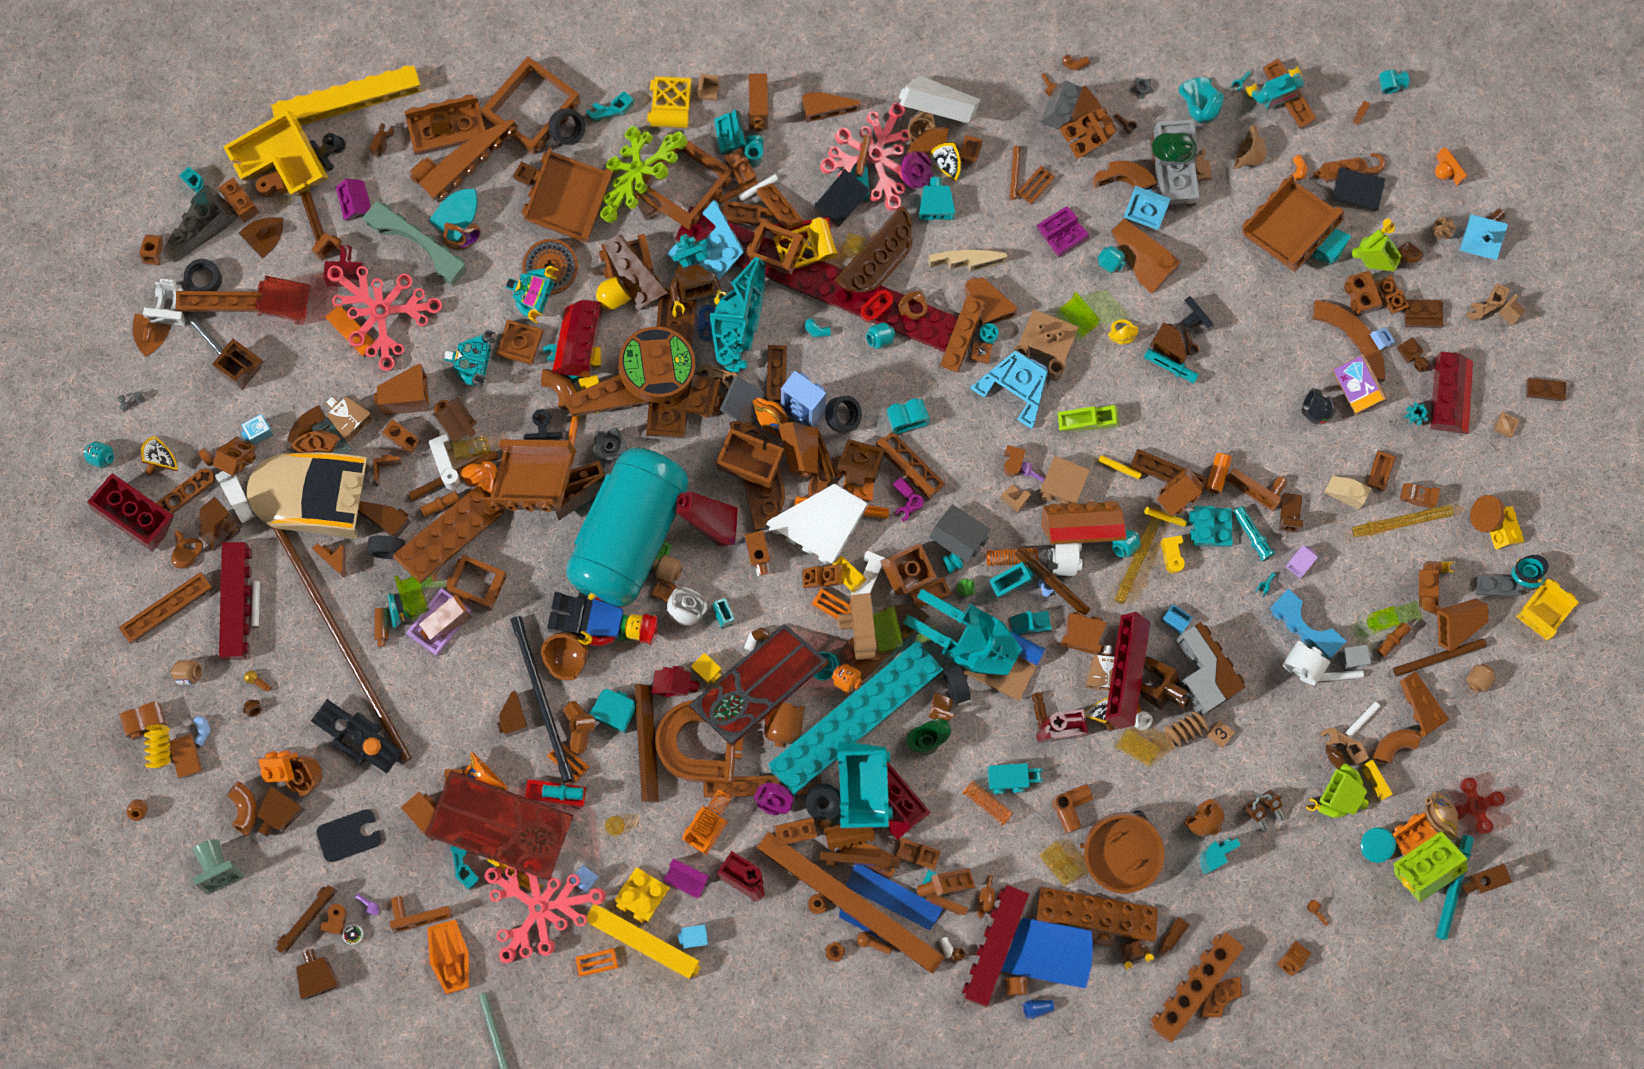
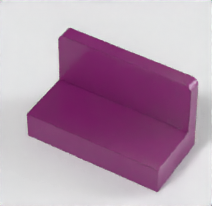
(353, 198)
(686, 878)

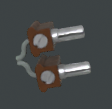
(1256, 810)

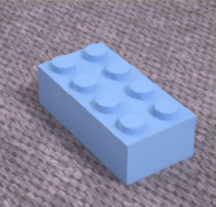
(803, 399)

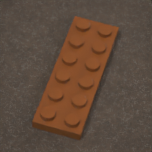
(447, 535)

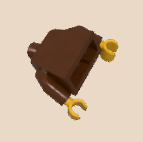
(693, 283)

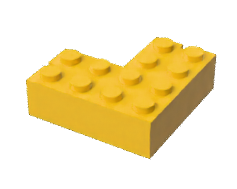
(281, 145)

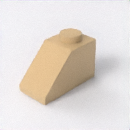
(1348, 491)

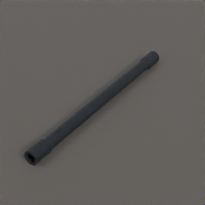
(563, 764)

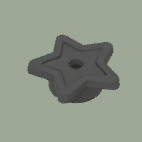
(1142, 82)

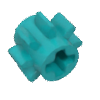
(1415, 418)

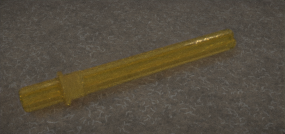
(1401, 521)
(1129, 579)

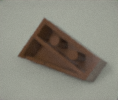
(581, 487)
(217, 524)

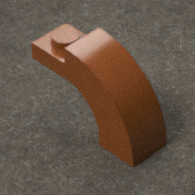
(1126, 172)

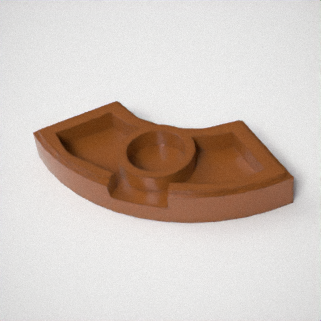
(929, 140)
(316, 441)
(820, 481)
(1220, 996)

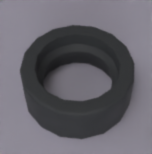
(580, 126)
(202, 263)
(854, 410)
(384, 546)
(957, 684)

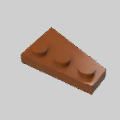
(1425, 706)

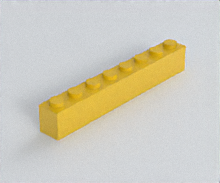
(351, 96)

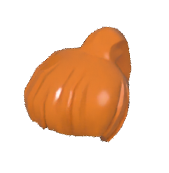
(480, 475)

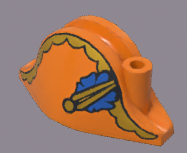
(770, 415)
(480, 771)

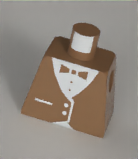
(348, 417)
(1101, 670)

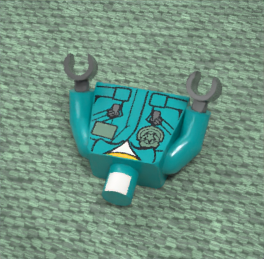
(472, 358)

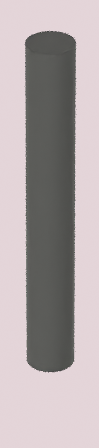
(203, 332)

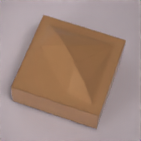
(1506, 425)

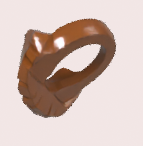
(904, 306)

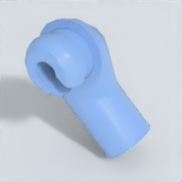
(202, 728)

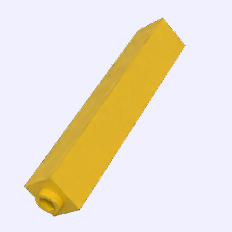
(643, 942)

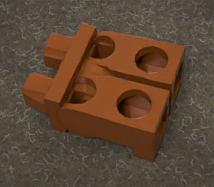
(1092, 127)

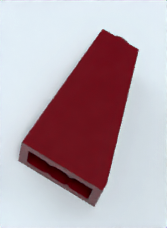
(709, 516)

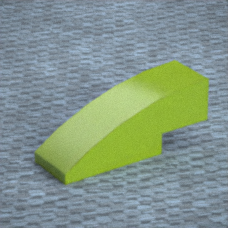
(1088, 418)

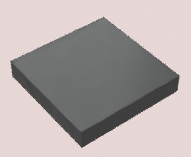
(740, 400)

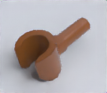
(1051, 86)
(1313, 907)

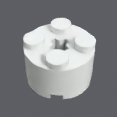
(1064, 559)
(1306, 663)

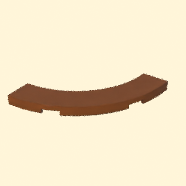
(1355, 330)

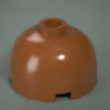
(306, 773)
(1206, 819)

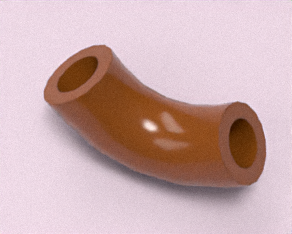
(560, 384)
(1395, 741)
(245, 806)

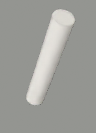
(752, 191)
(255, 604)
(1342, 675)
(1362, 720)

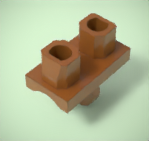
(740, 165)

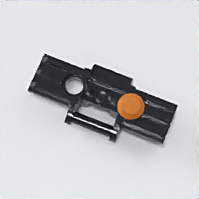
(360, 730)

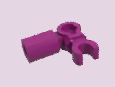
(915, 501)

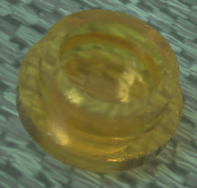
(614, 825)

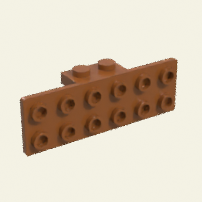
(1097, 914)

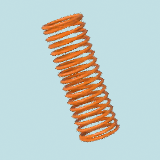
(988, 555)
(986, 806)
(698, 824)

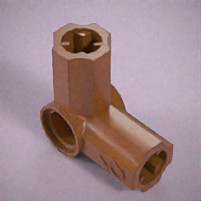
(580, 725)
(1068, 814)

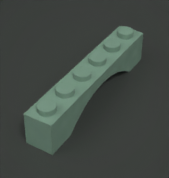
(386, 222)

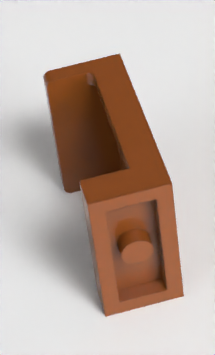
(642, 251)

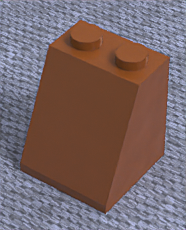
(404, 392)

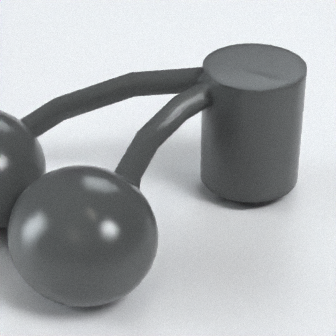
(124, 406)

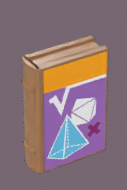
(1359, 384)

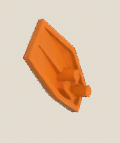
(449, 956)

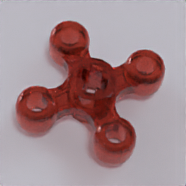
(1483, 803)

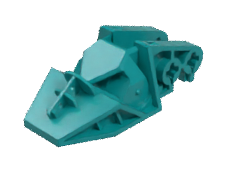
(739, 316)
(983, 647)

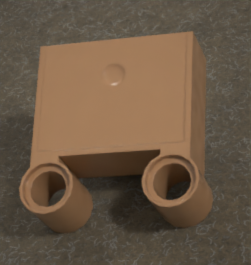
(1048, 339)
(862, 625)

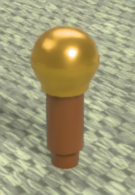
(252, 678)

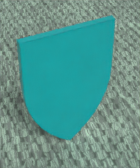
(458, 210)

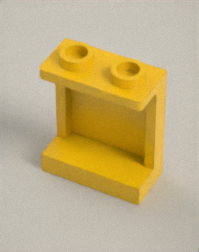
(1547, 609)

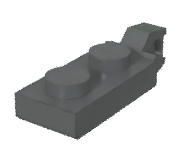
(1499, 586)

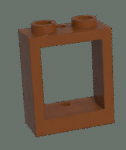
(758, 101)
(792, 255)
(494, 590)

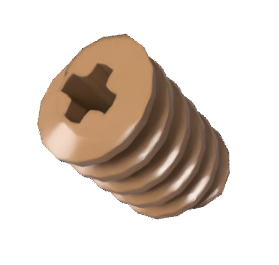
(1185, 728)

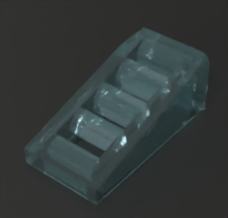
(324, 424)

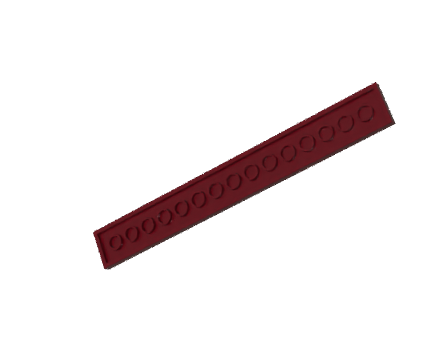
(818, 282)

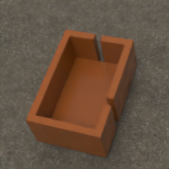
(748, 459)

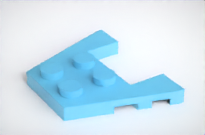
(722, 244)
(1020, 377)

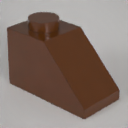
(1169, 343)
(512, 717)

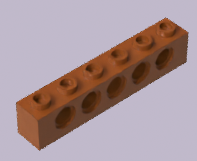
(1219, 967)

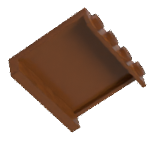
(566, 196)
(1292, 224)
(532, 475)

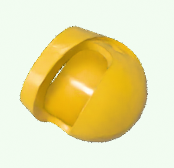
(612, 294)

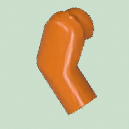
(1301, 168)

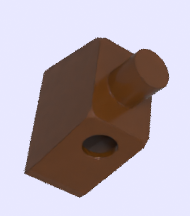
(277, 812)
(1496, 877)
(315, 976)

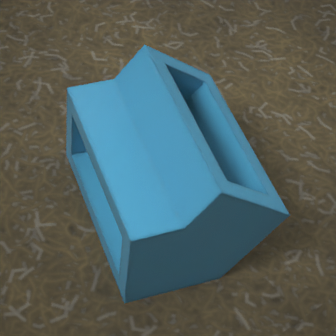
(1177, 619)

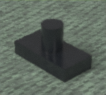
(1196, 315)

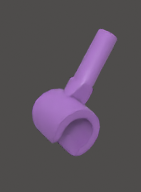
(1026, 470)
(372, 907)

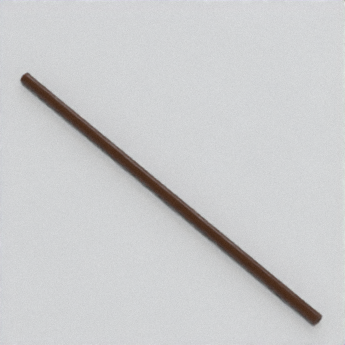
(342, 643)

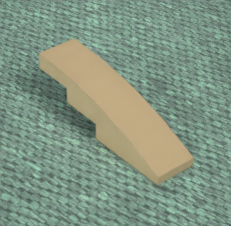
(973, 258)

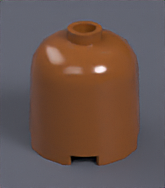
(784, 724)

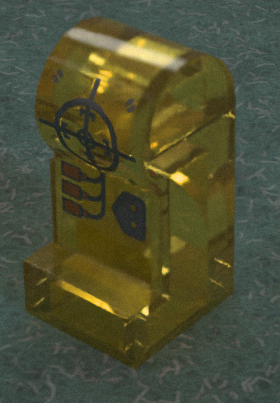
(471, 448)

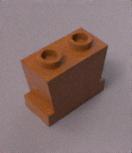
(1083, 633)

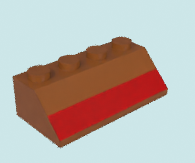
(1083, 522)

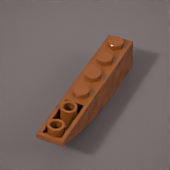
(465, 159)

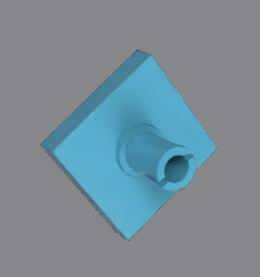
(1147, 207)
(1483, 237)

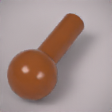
(865, 940)

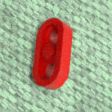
(875, 306)

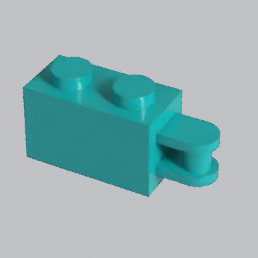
(1011, 777)

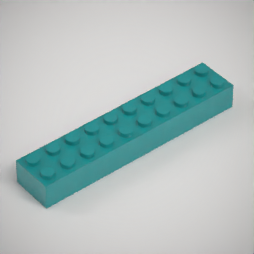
(855, 717)

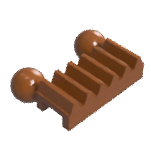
(842, 837)

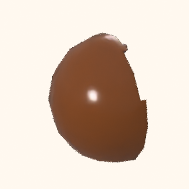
(564, 655)

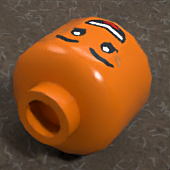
(847, 678)

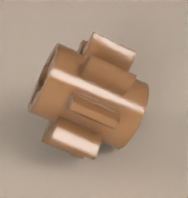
(1444, 228)

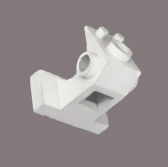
(165, 290)

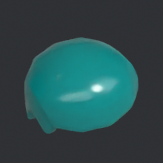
(828, 670)

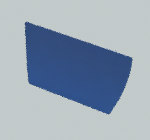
(891, 897)
(1050, 953)

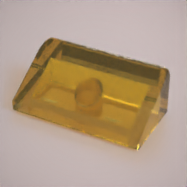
(1137, 747)
(1060, 863)

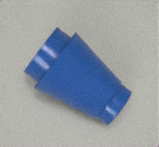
(1037, 1008)

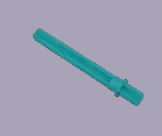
(1453, 893)

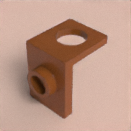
(385, 460)
(941, 707)

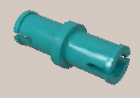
(563, 792)

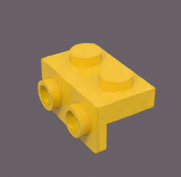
(1509, 532)

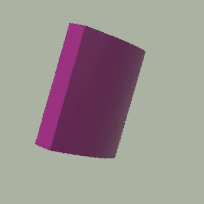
(1063, 231)

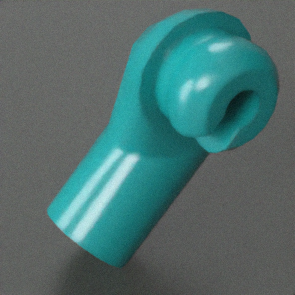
(813, 328)

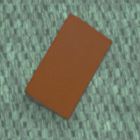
(185, 756)

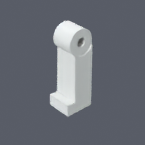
(439, 449)
(236, 496)
(871, 572)

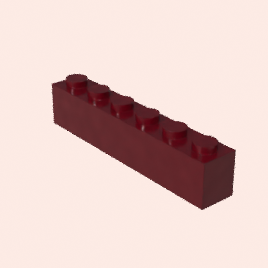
(234, 601)
(1127, 670)
(996, 945)

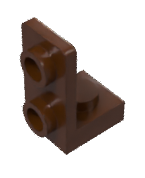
(1290, 513)

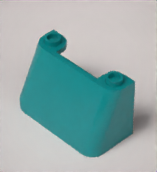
(863, 785)

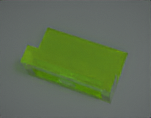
(1080, 314)
(411, 596)
(887, 630)

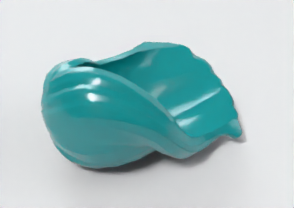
(1202, 99)

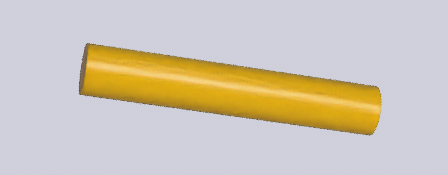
(1120, 467)
(1165, 516)

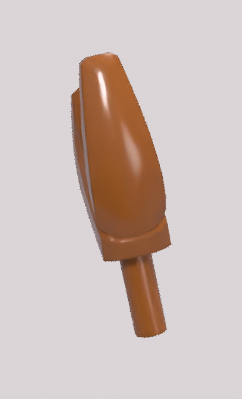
(986, 898)

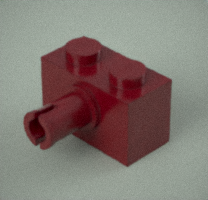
(349, 268)
(673, 682)

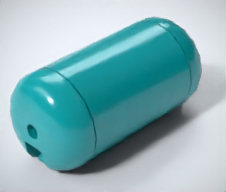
(626, 526)

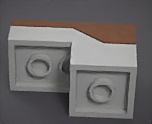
(1176, 179)
(1214, 675)

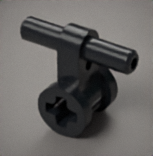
(329, 146)
(542, 428)

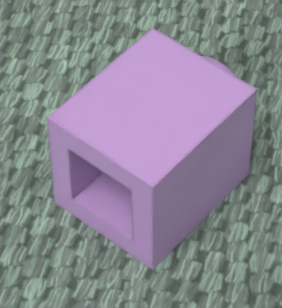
(1301, 561)

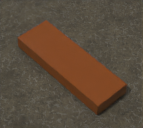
(779, 206)

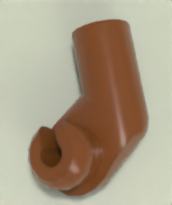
(1075, 65)

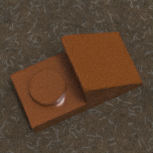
(336, 560)

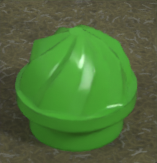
(966, 587)

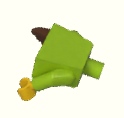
(1380, 253)
(1345, 790)

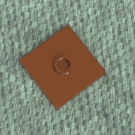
(519, 342)

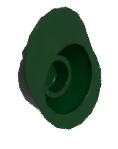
(1174, 147)
(928, 736)

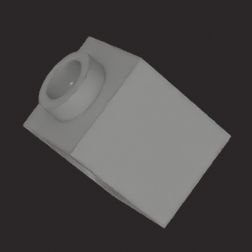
(1356, 657)

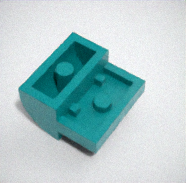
(1214, 854)

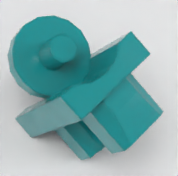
(697, 248)

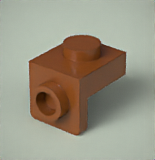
(970, 149)
(324, 246)
(1294, 958)

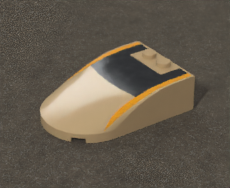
(309, 492)

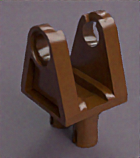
(1169, 689)

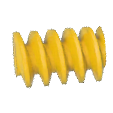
(158, 747)

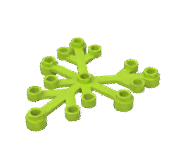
(638, 168)

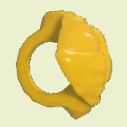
(1125, 334)

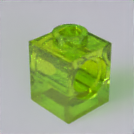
(1388, 614)

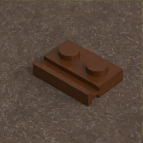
(1424, 314)
(703, 395)

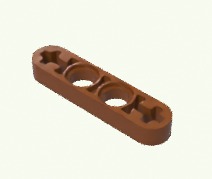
(181, 493)

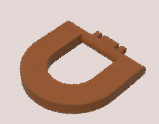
(686, 768)

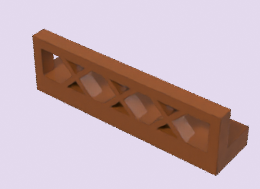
(906, 468)

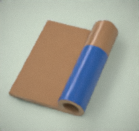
(1020, 674)

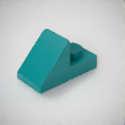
(1030, 623)

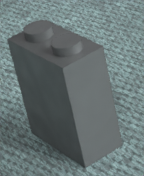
(1061, 104)
(960, 533)

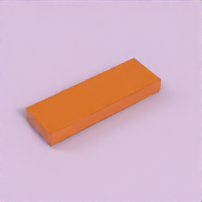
(345, 326)

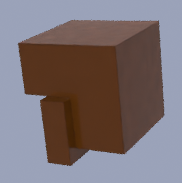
(237, 364)
(455, 420)

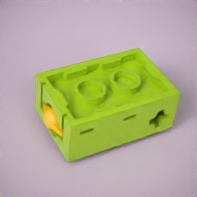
(1430, 866)

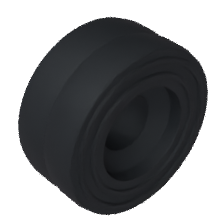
(820, 791)

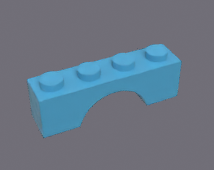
(1289, 610)

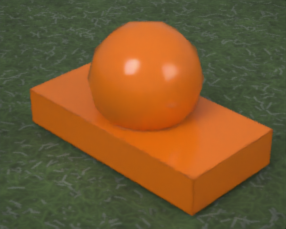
(1449, 167)

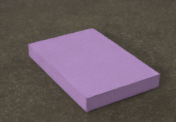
(414, 631)

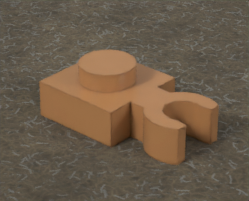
(1202, 167)

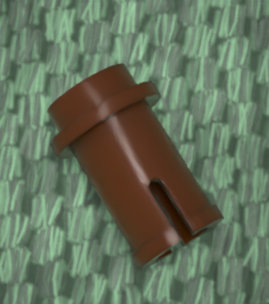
(1498, 215)

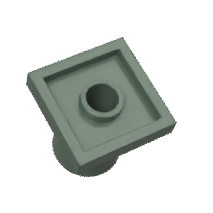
(216, 871)

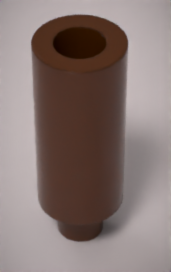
(1173, 935)

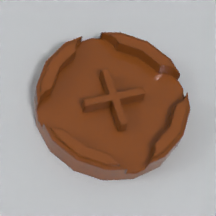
(1487, 513)

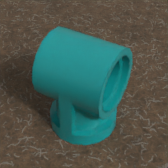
(1392, 82)
(754, 144)

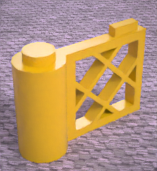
(668, 115)
(820, 240)

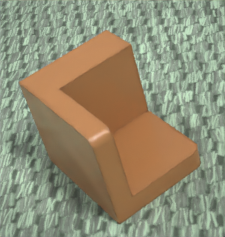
(708, 87)
(1512, 310)
(1015, 498)

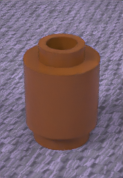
(421, 169)

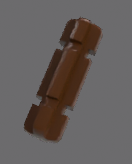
(1039, 707)

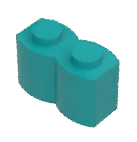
(908, 416)

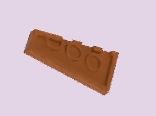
(602, 396)

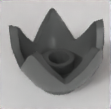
(604, 438)

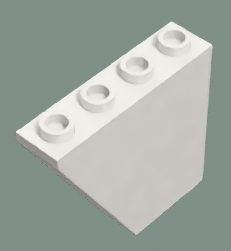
(939, 99)
(821, 522)

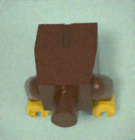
(1132, 950)

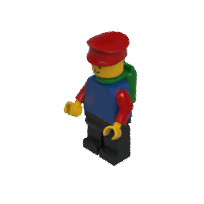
(599, 621)

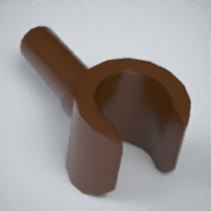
(1126, 123)
(1190, 343)

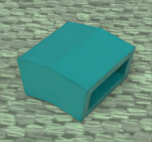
(717, 611)

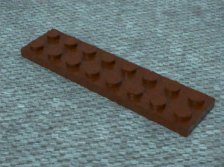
(669, 417)

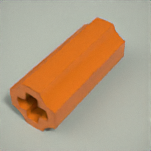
(1218, 473)

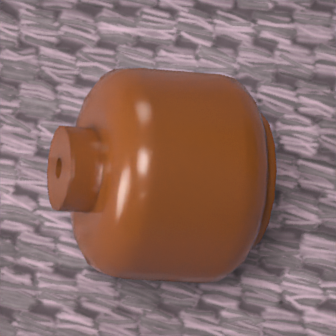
(137, 810)

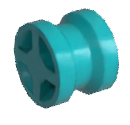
(990, 330)
(952, 562)

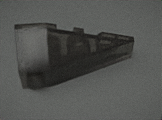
(204, 220)

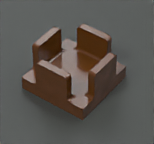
(860, 461)

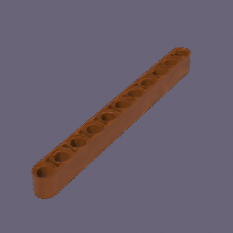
(851, 903)

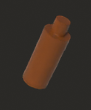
(381, 626)

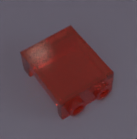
(283, 299)

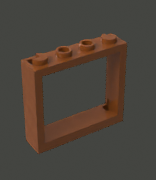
(511, 84)
(674, 211)

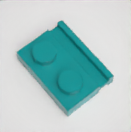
(729, 132)

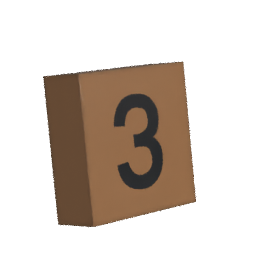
(1220, 733)

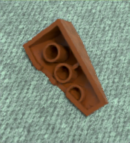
(1148, 258)

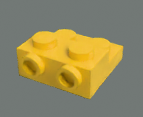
(641, 895)

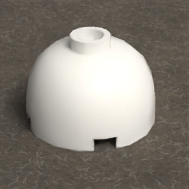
(686, 606)

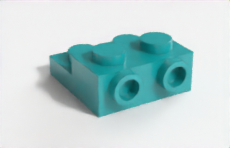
(1211, 526)

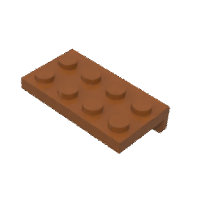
(465, 124)

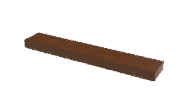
(646, 743)

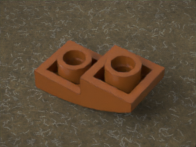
(1390, 295)
(822, 576)

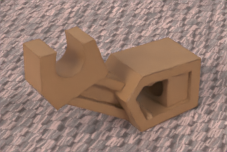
(1481, 310)
(716, 373)
(1339, 738)

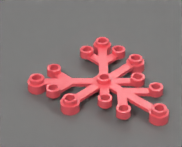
(883, 137)
(362, 296)
(562, 903)

